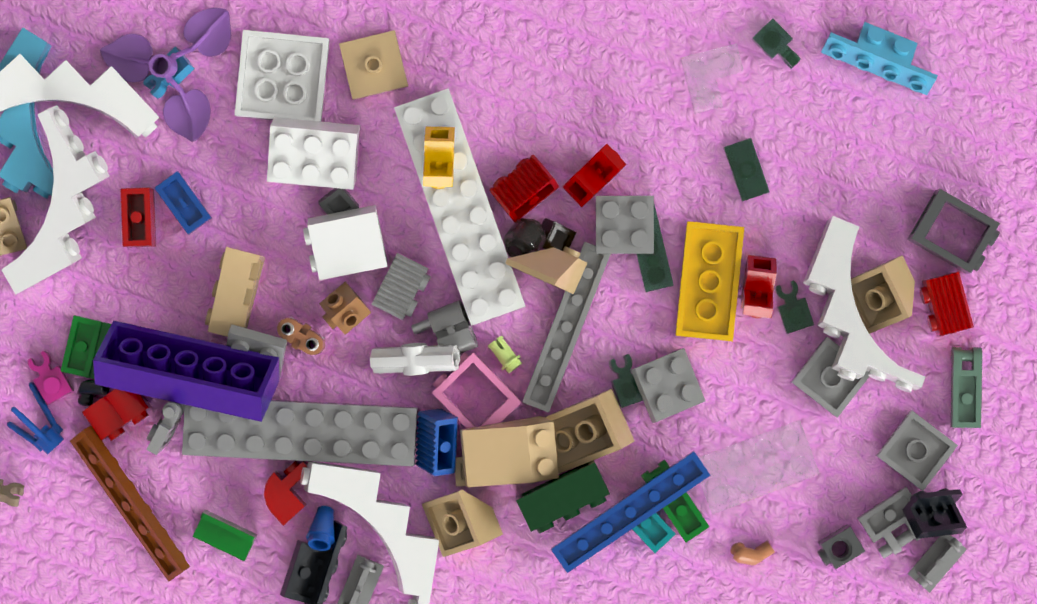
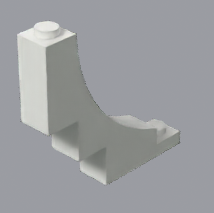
(107, 94)
(357, 488)

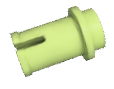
(505, 354)

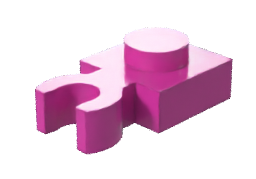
(51, 382)

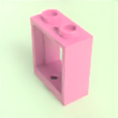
(445, 381)

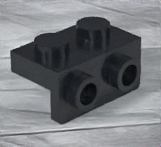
(934, 513)

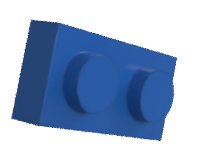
(183, 202)

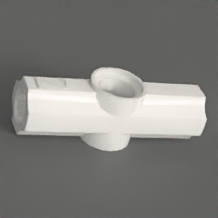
(415, 359)

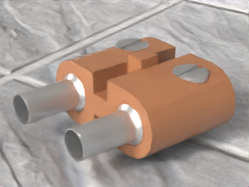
(301, 336)

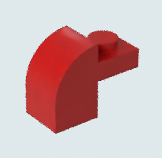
(594, 175)
(758, 286)
(279, 495)

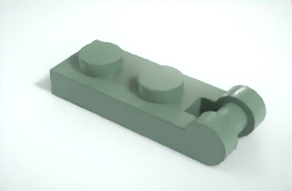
(966, 388)

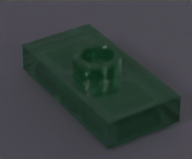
(746, 169)

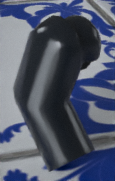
(88, 390)

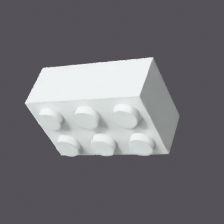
(313, 153)

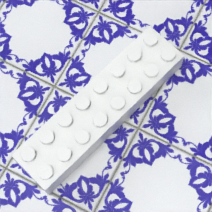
(463, 214)

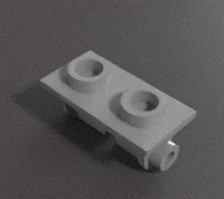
(937, 561)
(361, 581)

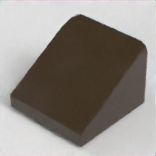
(557, 235)

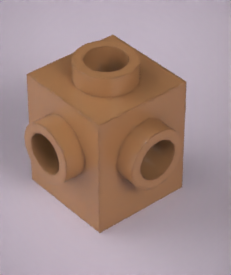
(344, 309)

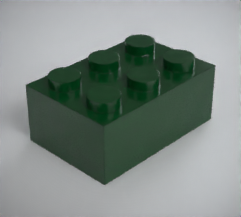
(562, 497)

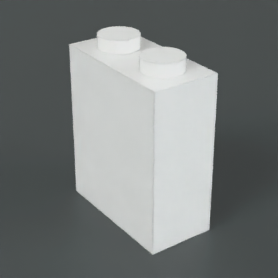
(345, 242)

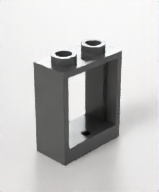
(929, 216)

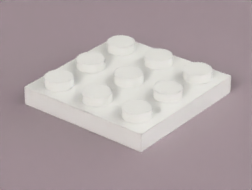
(281, 76)

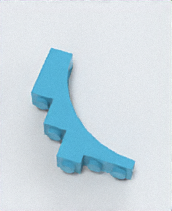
(18, 127)

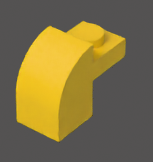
(439, 157)

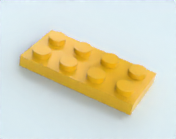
(709, 281)

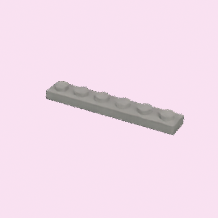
(565, 332)

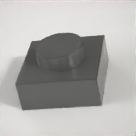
(338, 201)

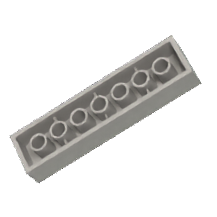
(307, 433)

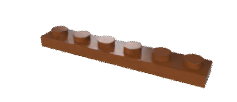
(129, 503)

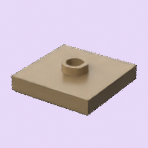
(373, 65)

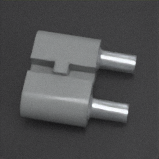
(450, 326)

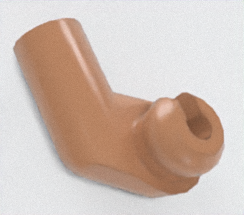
(751, 556)

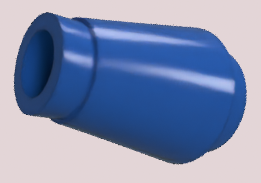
(321, 531)

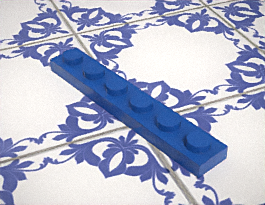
(630, 511)

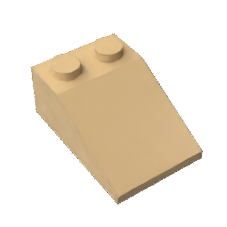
(589, 430)
(509, 452)

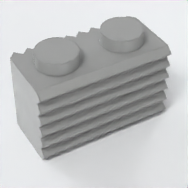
(401, 286)

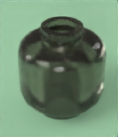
(524, 237)

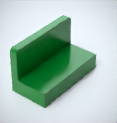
(224, 535)

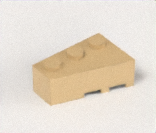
(234, 290)

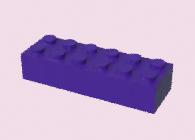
(186, 371)

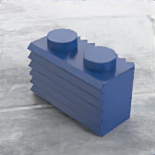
(436, 442)

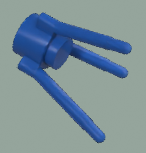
(46, 438)

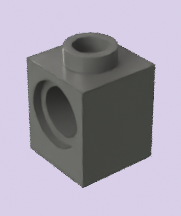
(853, 547)

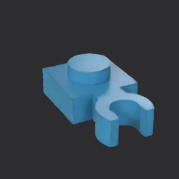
(183, 71)

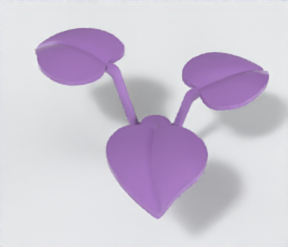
(132, 53)

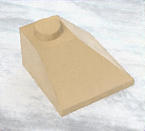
(552, 266)
(884, 294)
(461, 522)

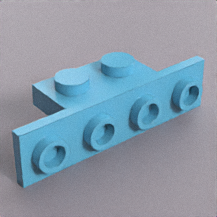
(882, 55)

